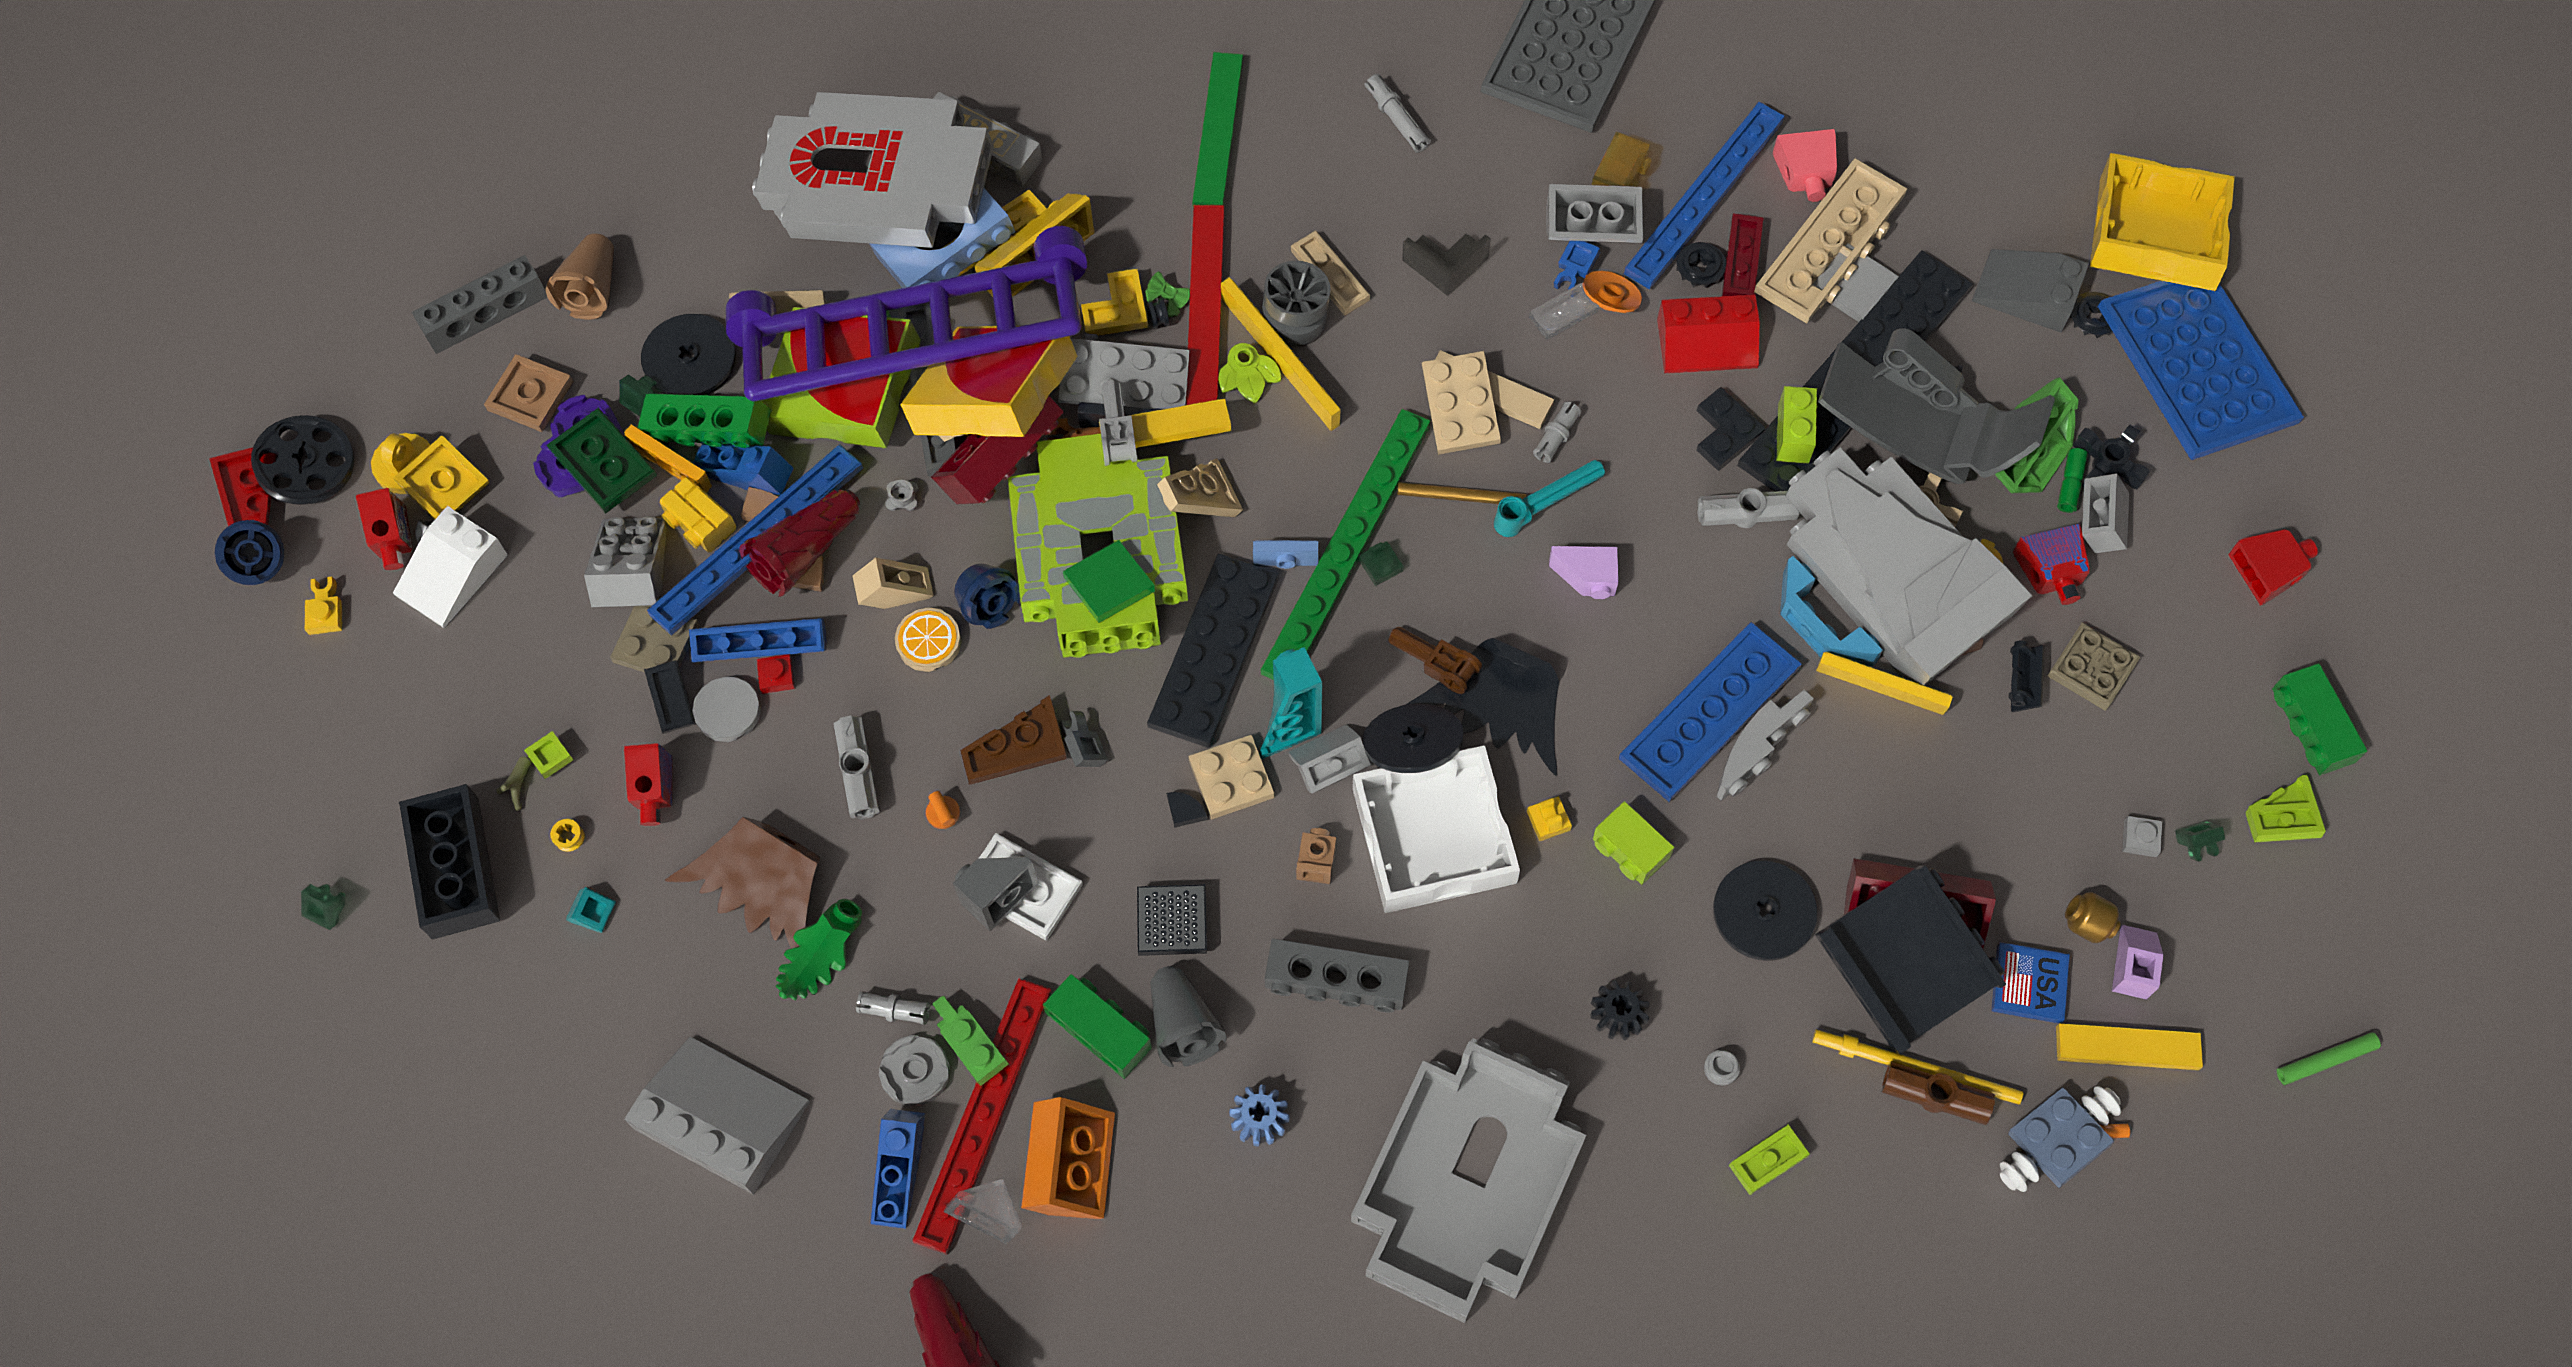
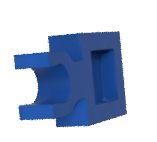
(1576, 261)

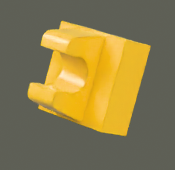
(1549, 818)

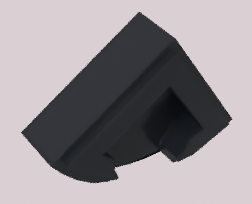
(1185, 809)

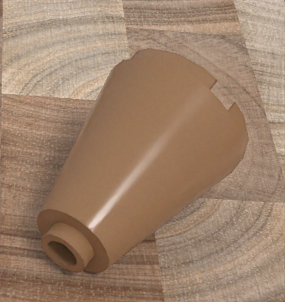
(584, 279)

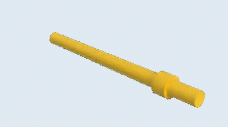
(1850, 1046)

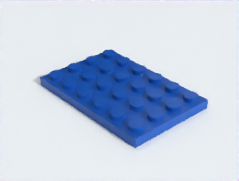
(2200, 365)

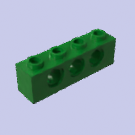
(704, 420)

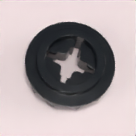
(1709, 256)
(2081, 310)

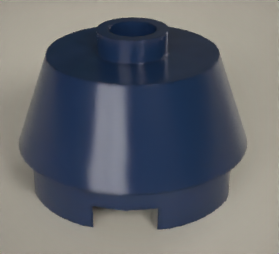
(249, 552)
(986, 594)

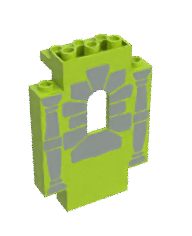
(1084, 496)

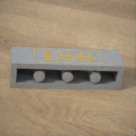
(1013, 154)

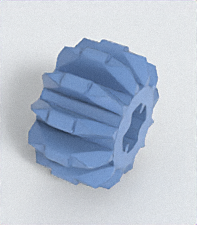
(1250, 1106)

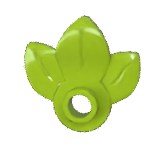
(1248, 376)

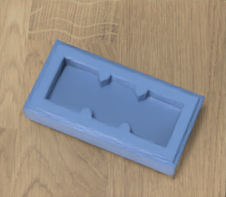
(1285, 553)

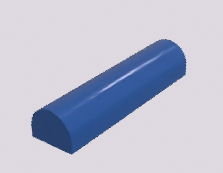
(758, 640)

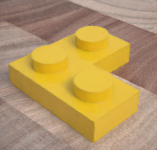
(1123, 311)

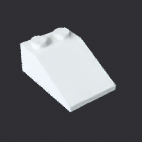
(448, 566)

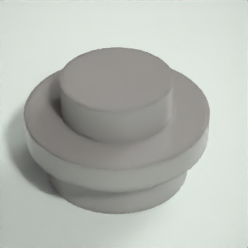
(1721, 1067)

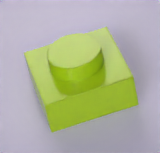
(548, 755)

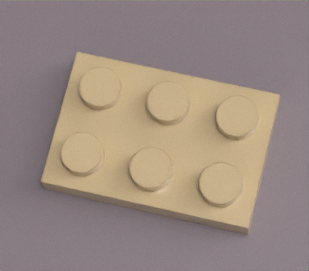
(1461, 402)

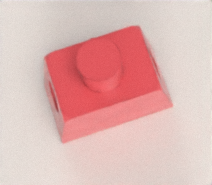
(1807, 161)

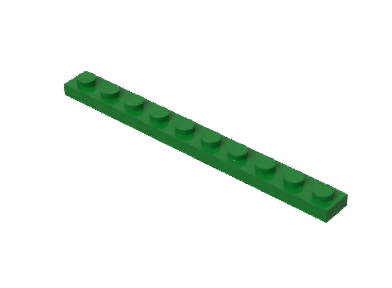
(1350, 537)

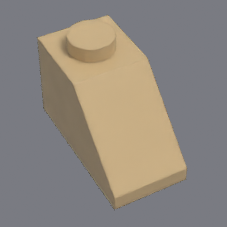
(891, 584)

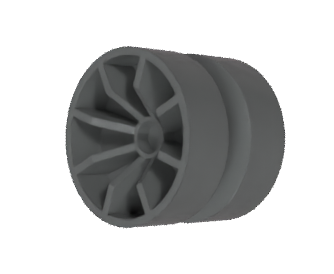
(1296, 301)

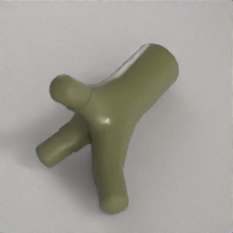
(515, 781)

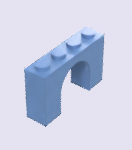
(917, 266)

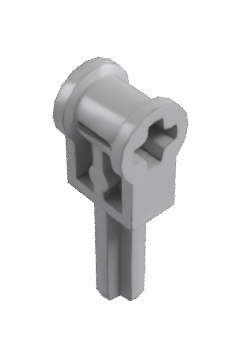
(1116, 428)

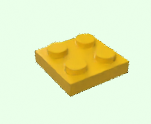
(441, 478)

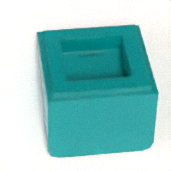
(590, 910)

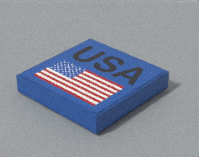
(2033, 982)

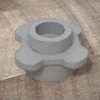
(900, 487)

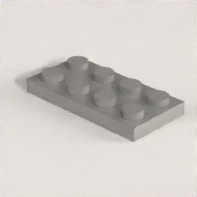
(1147, 374)

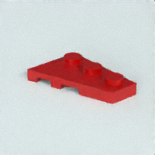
(238, 487)

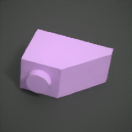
(1587, 569)

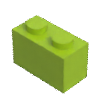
(1796, 424)
(1632, 843)

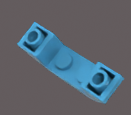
(1821, 637)

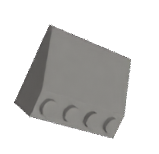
(717, 1114)

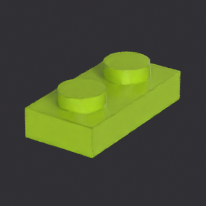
(1769, 1159)

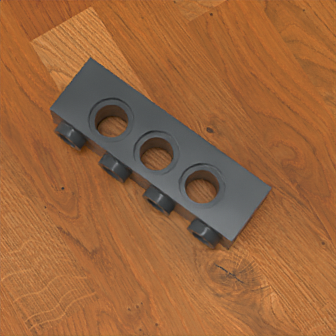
(480, 304)
(1355, 966)

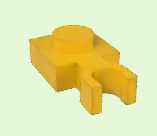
(324, 611)

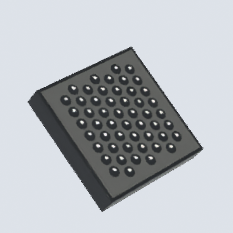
(1171, 920)

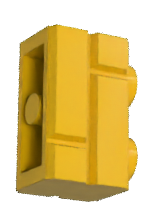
(697, 515)

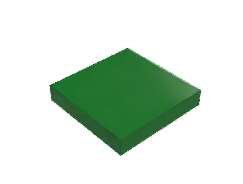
(1108, 581)

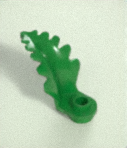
(818, 950)

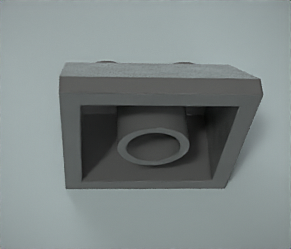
(994, 887)

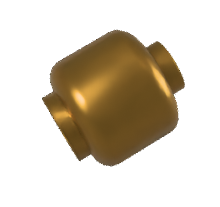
(2092, 917)

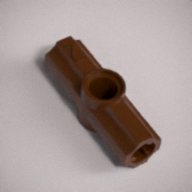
(1959, 1098)

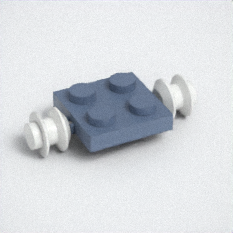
(2060, 1138)

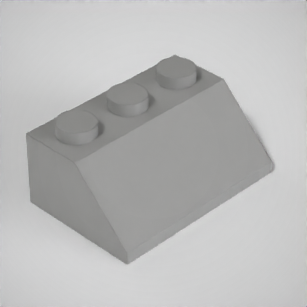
(1594, 213)

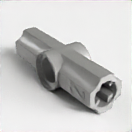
(1730, 509)
(860, 784)

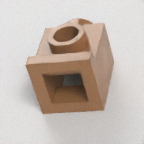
(1316, 867)

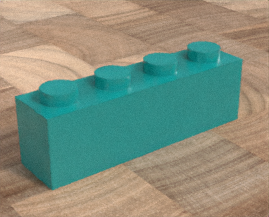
(1296, 703)

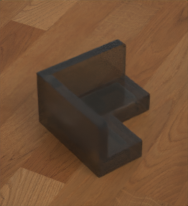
(1447, 268)

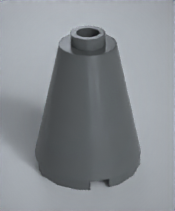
(1182, 1020)

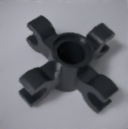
(2118, 449)

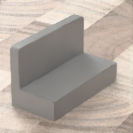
(1330, 758)

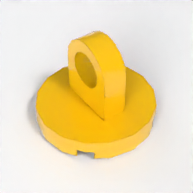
(394, 456)

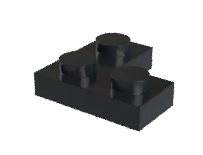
(1734, 429)

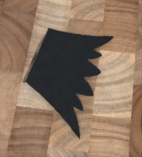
(1511, 694)

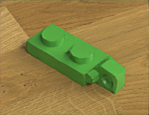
(969, 1041)

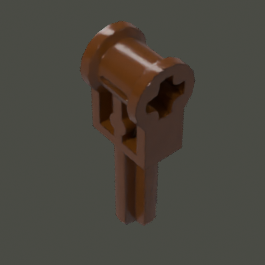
(1443, 662)

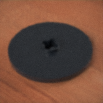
(690, 334)
(1413, 738)
(1775, 934)

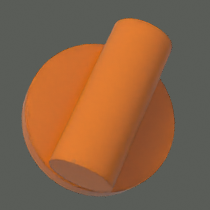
(942, 811)

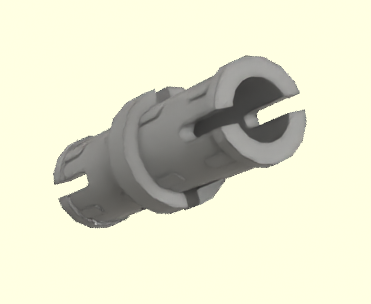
(1557, 432)
(893, 1007)

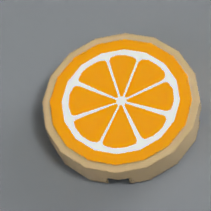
(928, 639)

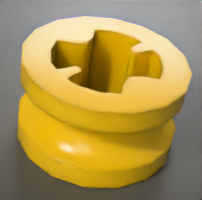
(565, 824)

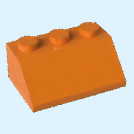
(1068, 1159)

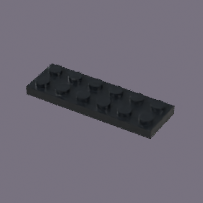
(1213, 651)

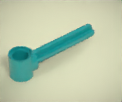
(1524, 508)

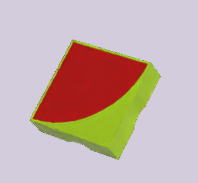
(849, 411)

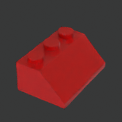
(1709, 333)

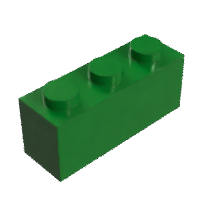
(2318, 719)
(1098, 1025)

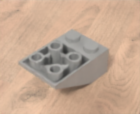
(627, 562)

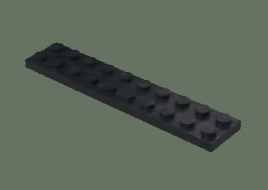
(1917, 302)

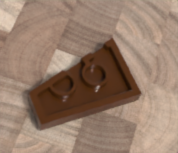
(1020, 745)

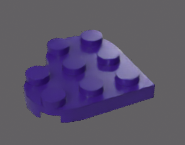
(547, 467)

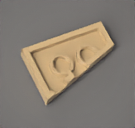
(1200, 491)

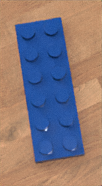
(1709, 711)

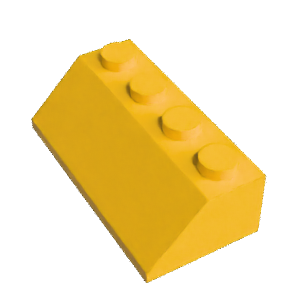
(1069, 211)

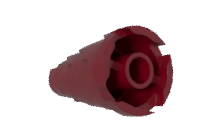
(793, 544)
(945, 1327)

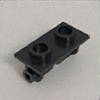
(2026, 676)

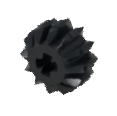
(1633, 1014)

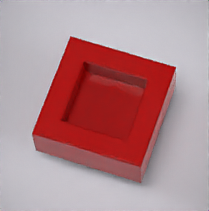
(775, 674)

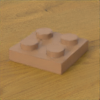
(528, 393)

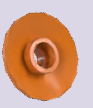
(1612, 291)

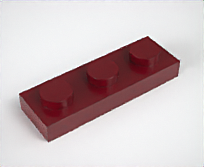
(1742, 255)

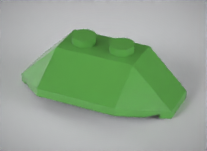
(2038, 467)

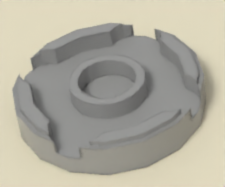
(726, 709)
(914, 1070)

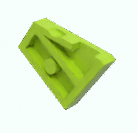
(2286, 814)

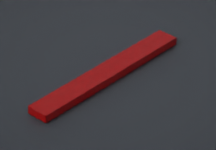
(1205, 303)
(982, 1116)

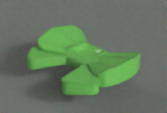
(1176, 296)

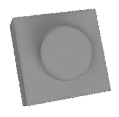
(2142, 836)

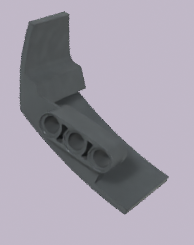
(1923, 414)

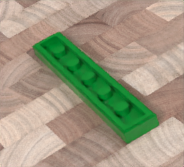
(1218, 129)

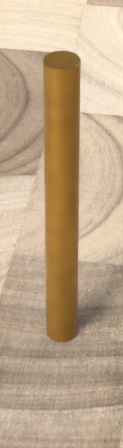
(1454, 493)

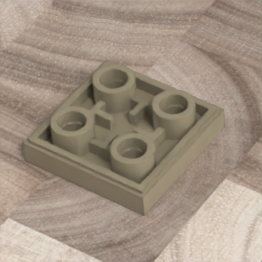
(2093, 666)

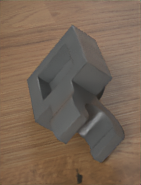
(1082, 744)

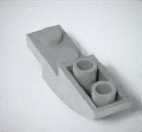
(1756, 742)

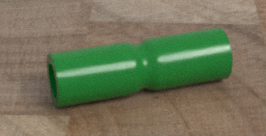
(2072, 480)

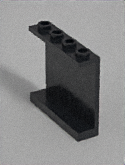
(1910, 957)

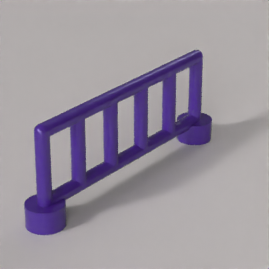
(754, 320)

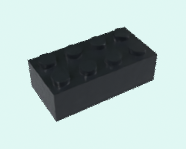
(449, 861)

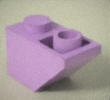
(2137, 963)

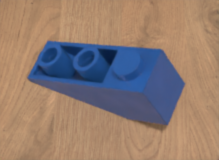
(745, 467)
(896, 1167)

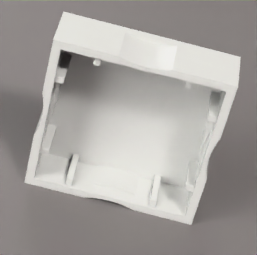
(1435, 831)

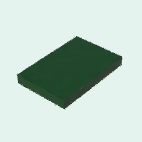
(601, 460)

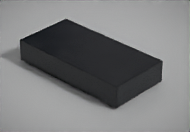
(669, 696)

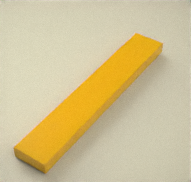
(1280, 352)

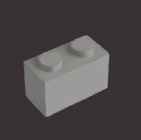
(2105, 513)

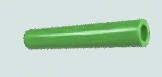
(2328, 1058)

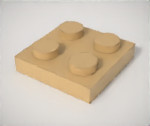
(1231, 777)

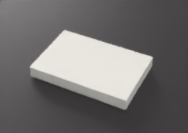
(1048, 900)

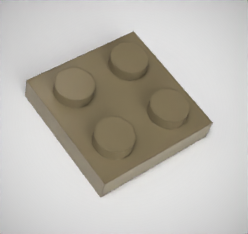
(648, 644)

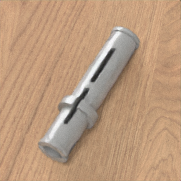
(1391, 105)

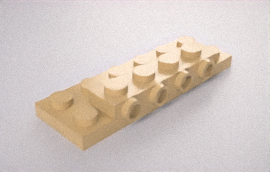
(1850, 213)

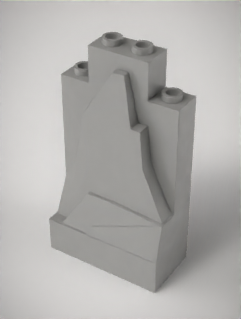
(1898, 564)

